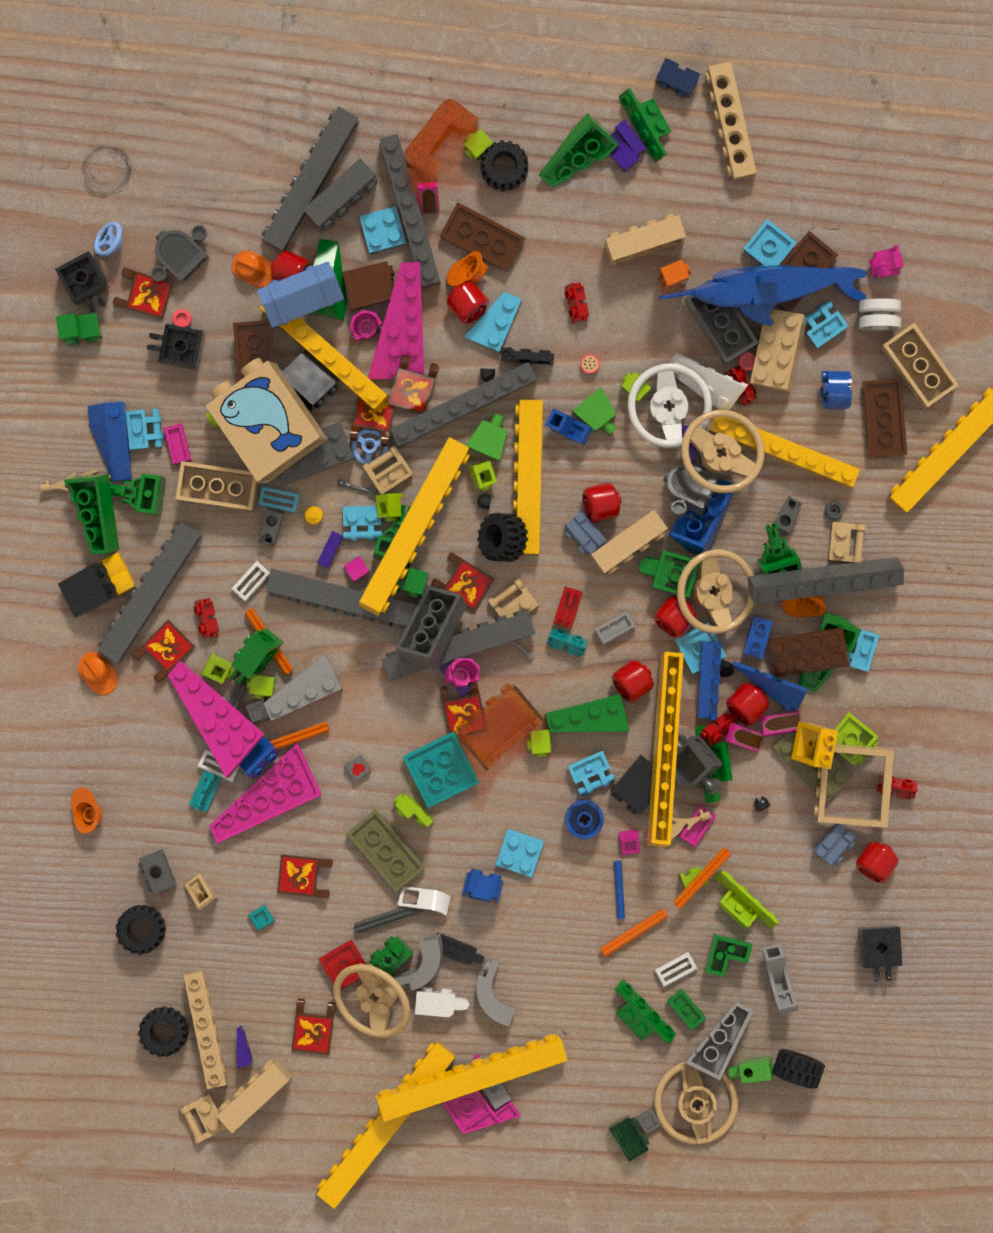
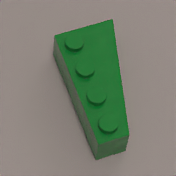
(95, 510)
(593, 716)

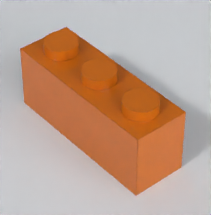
(673, 276)

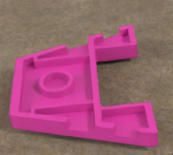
(474, 1113)

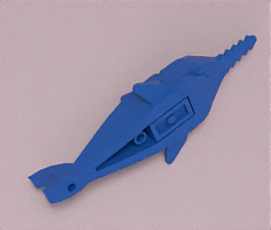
(760, 288)

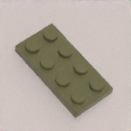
(836, 777)
(385, 850)

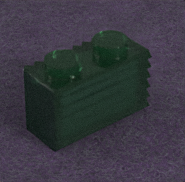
(629, 1138)

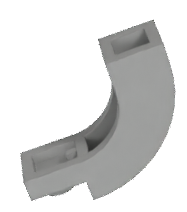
(432, 955)
(779, 979)
(492, 1006)

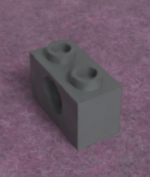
(158, 860)

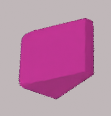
(356, 569)
(629, 842)

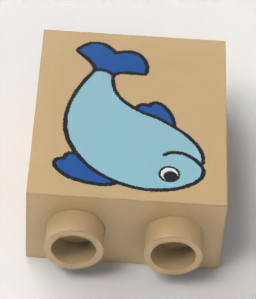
(265, 420)

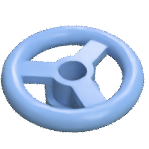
(110, 240)
(364, 442)

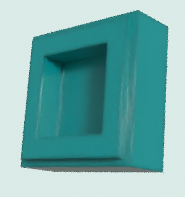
(261, 917)

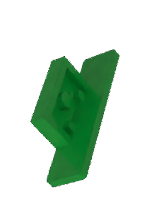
(648, 123)
(724, 772)
(640, 1015)

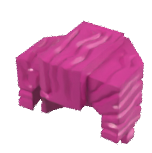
(886, 263)
(364, 325)
(462, 672)

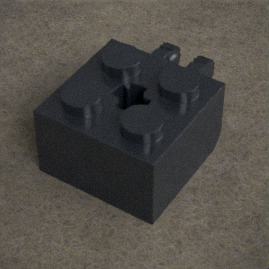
(82, 291)
(174, 336)
(874, 958)

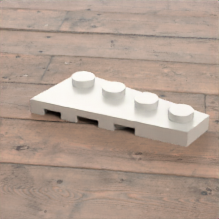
(722, 388)

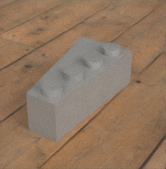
(308, 687)
(720, 1043)

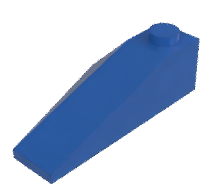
(111, 435)
(699, 532)
(781, 691)

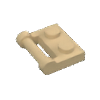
(391, 475)
(840, 542)
(524, 601)
(207, 1112)

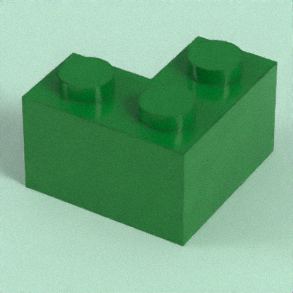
(78, 328)
(413, 582)
(723, 949)

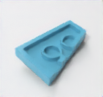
(495, 323)

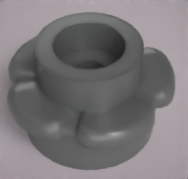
(833, 515)

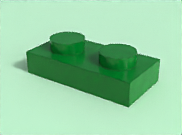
(686, 1009)

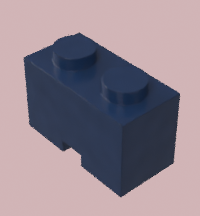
(677, 79)

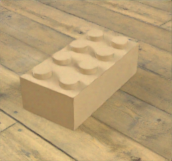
(644, 240)
(779, 351)
(919, 366)
(216, 486)
(629, 541)
(254, 1095)

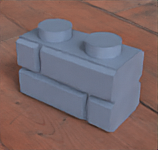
(584, 533)
(834, 844)

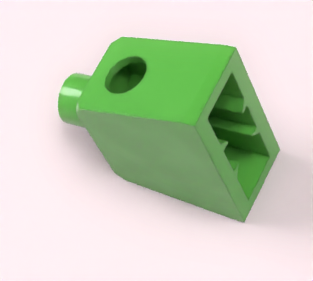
(597, 412)
(489, 438)
(761, 1068)

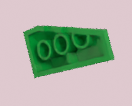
(581, 148)
(330, 251)
(815, 679)

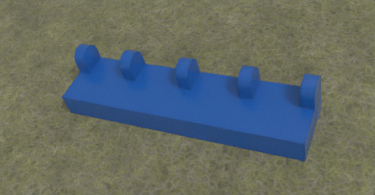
(709, 680)

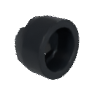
(487, 374)
(484, 501)
(726, 669)
(764, 804)

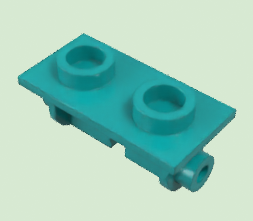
(559, 638)
(205, 791)

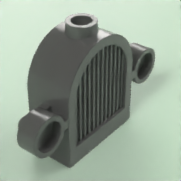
(179, 253)
(686, 492)
(696, 764)

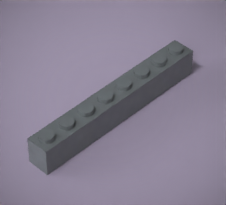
(311, 178)
(409, 210)
(463, 404)
(825, 580)
(150, 592)
(334, 598)
(469, 642)

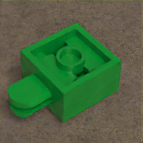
(667, 572)
(255, 655)

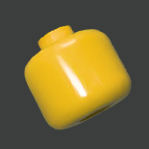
(313, 515)

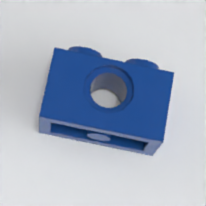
(757, 637)

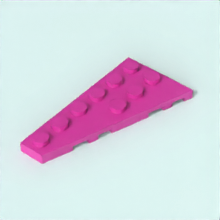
(401, 327)
(221, 724)
(277, 791)

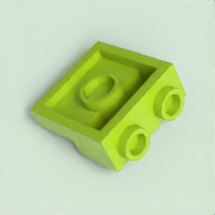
(854, 732)
(408, 806)

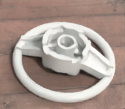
(667, 391)

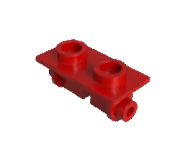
(573, 295)
(740, 376)
(568, 607)
(203, 611)
(715, 734)
(906, 788)

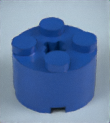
(836, 389)
(593, 824)
(482, 887)

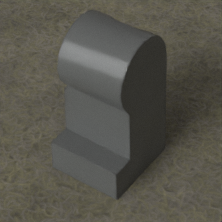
(787, 515)
(270, 527)

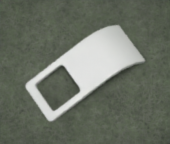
(427, 900)

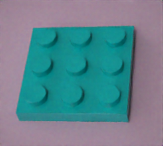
(440, 769)

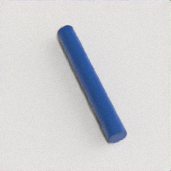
(619, 889)

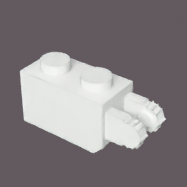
(438, 1003)

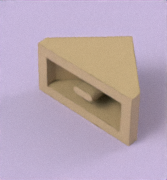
(200, 891)

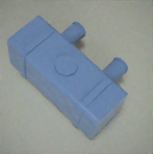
(300, 294)

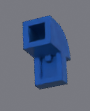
(568, 427)

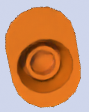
(252, 268)
(467, 269)
(804, 607)
(97, 673)
(86, 811)

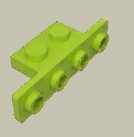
(741, 904)

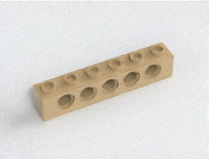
(725, 73)
(205, 1029)

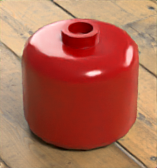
(287, 265)
(467, 302)
(601, 502)
(671, 619)
(633, 680)
(748, 703)
(877, 862)

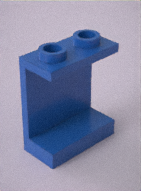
(259, 758)

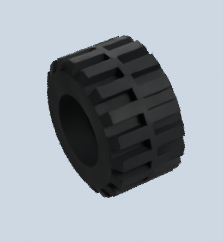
(504, 149)
(502, 537)
(125, 936)
(163, 1048)
(798, 1068)

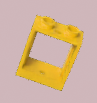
(805, 744)

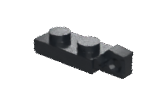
(525, 355)
(460, 950)

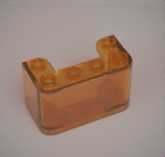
(447, 118)
(498, 725)

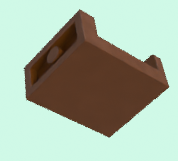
(369, 285)

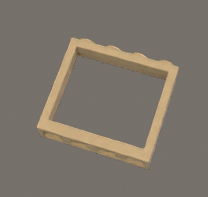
(886, 787)

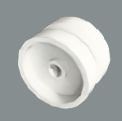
(879, 314)

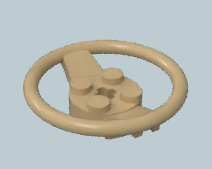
(732, 460)
(715, 603)
(376, 996)
(699, 1118)

